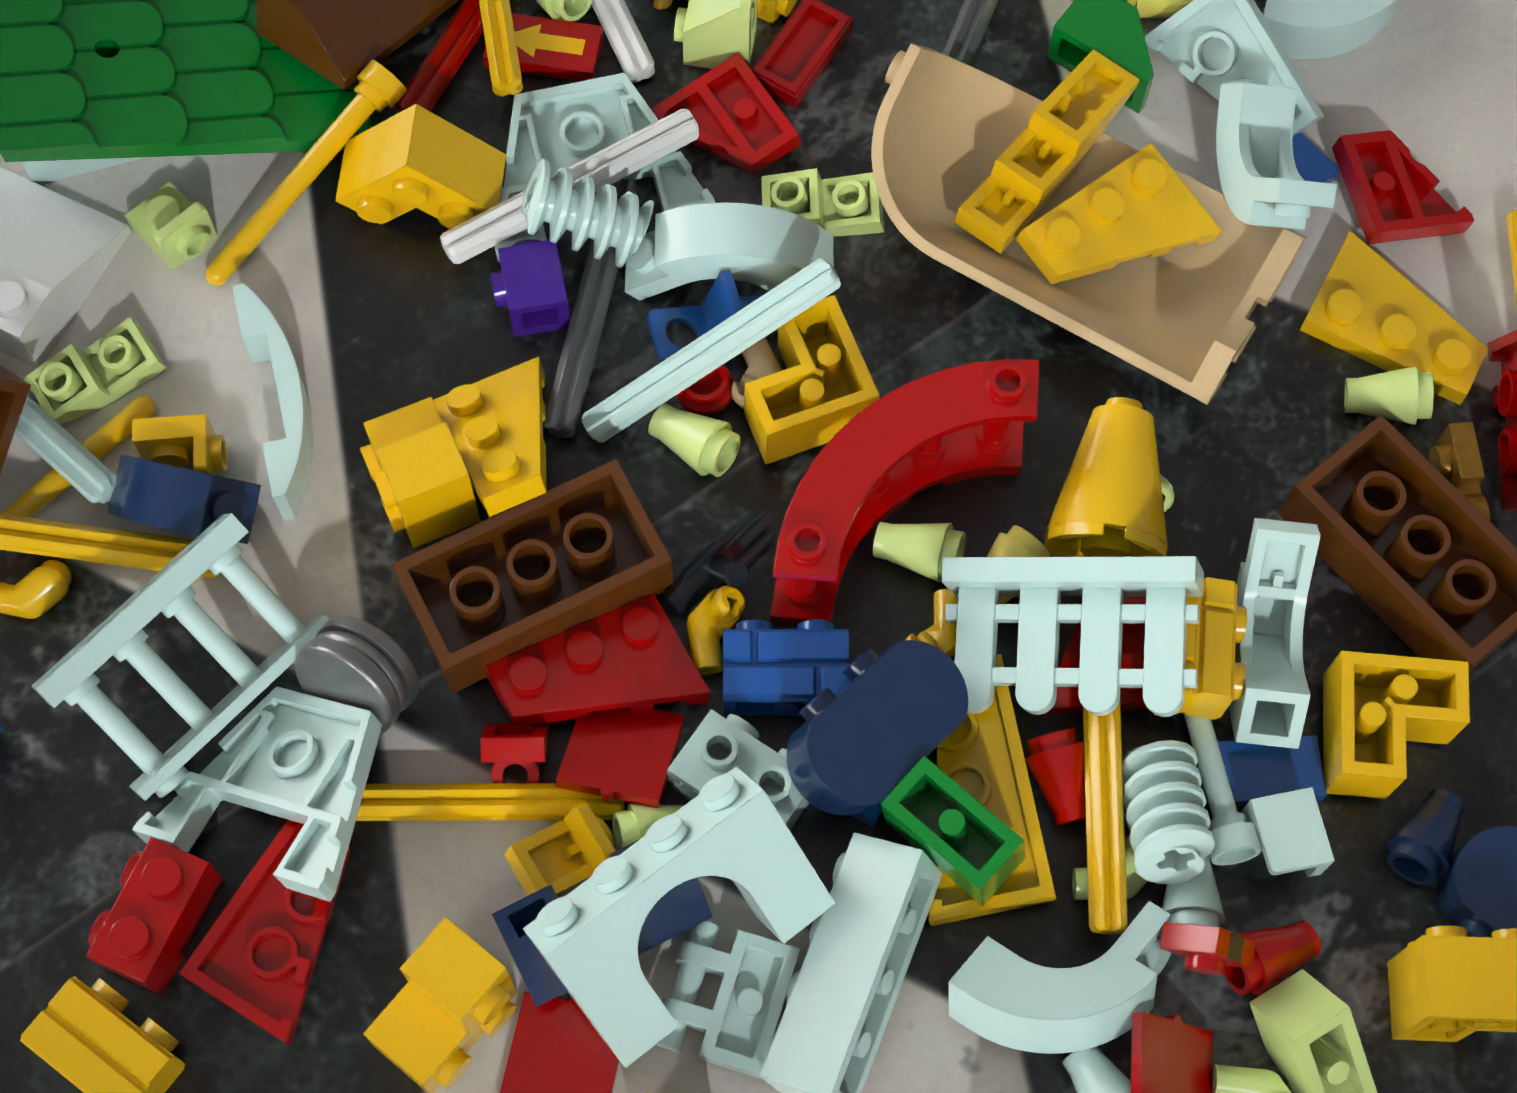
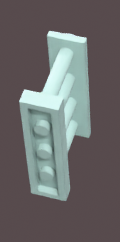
(123, 638)

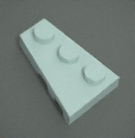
(1231, 44)

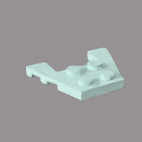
(578, 121)
(292, 761)

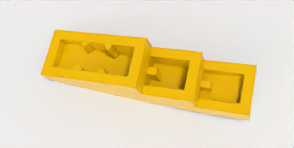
(1046, 151)

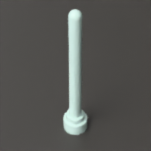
(1233, 835)

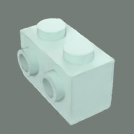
(732, 742)

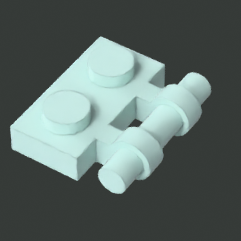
(747, 999)

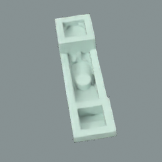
(287, 458)

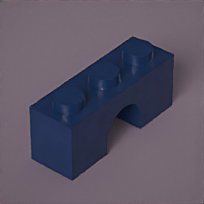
(671, 916)

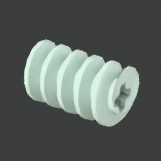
(585, 213)
(1166, 812)

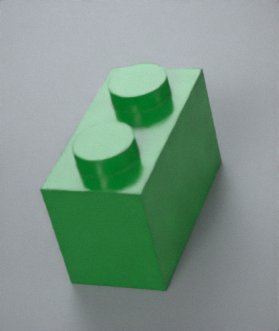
(953, 830)

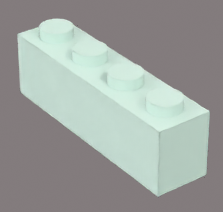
(852, 969)

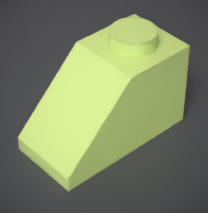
(716, 31)
(1312, 1037)

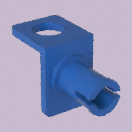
(718, 306)

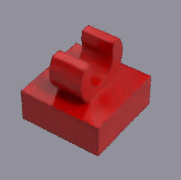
(514, 745)

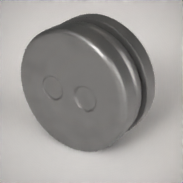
(358, 668)

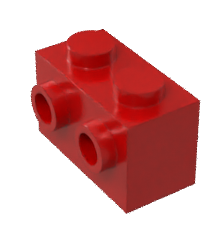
(154, 916)

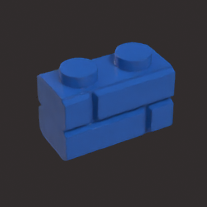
(781, 668)

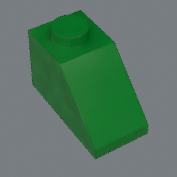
(1111, 30)

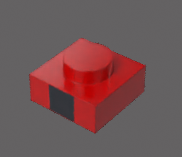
(1207, 947)

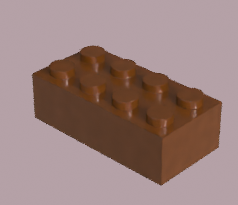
(1411, 546)
(533, 573)

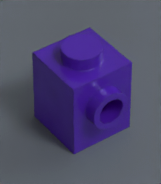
(531, 287)

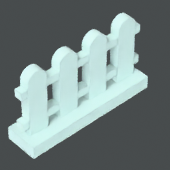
(1102, 614)

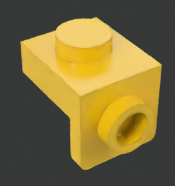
(562, 852)

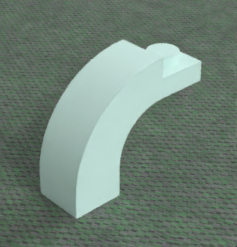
(1326, 26)
(1258, 158)
(703, 239)
(1275, 592)
(1060, 1007)

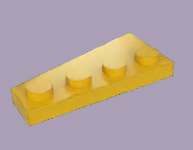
(990, 765)

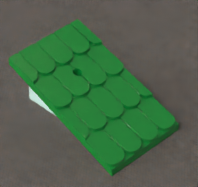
(150, 79)

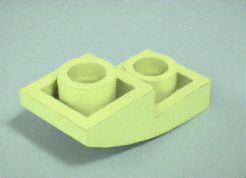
(836, 204)
(89, 379)

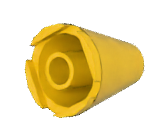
(1112, 489)

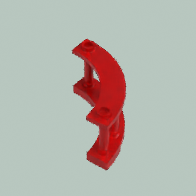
(922, 434)

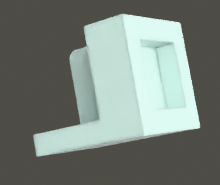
(1291, 832)

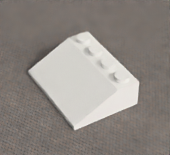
(48, 263)

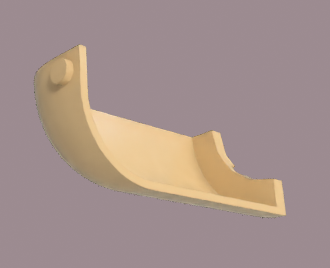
(1164, 314)

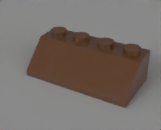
(344, 35)

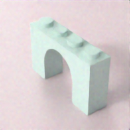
(597, 927)

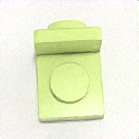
(172, 225)

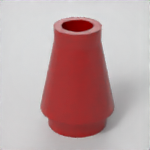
(1060, 773)
(1275, 957)

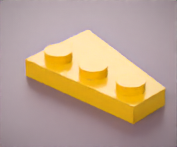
(1118, 218)
(1391, 323)
(501, 434)

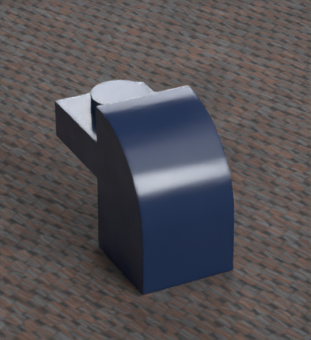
(179, 496)

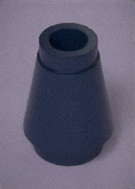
(1427, 839)

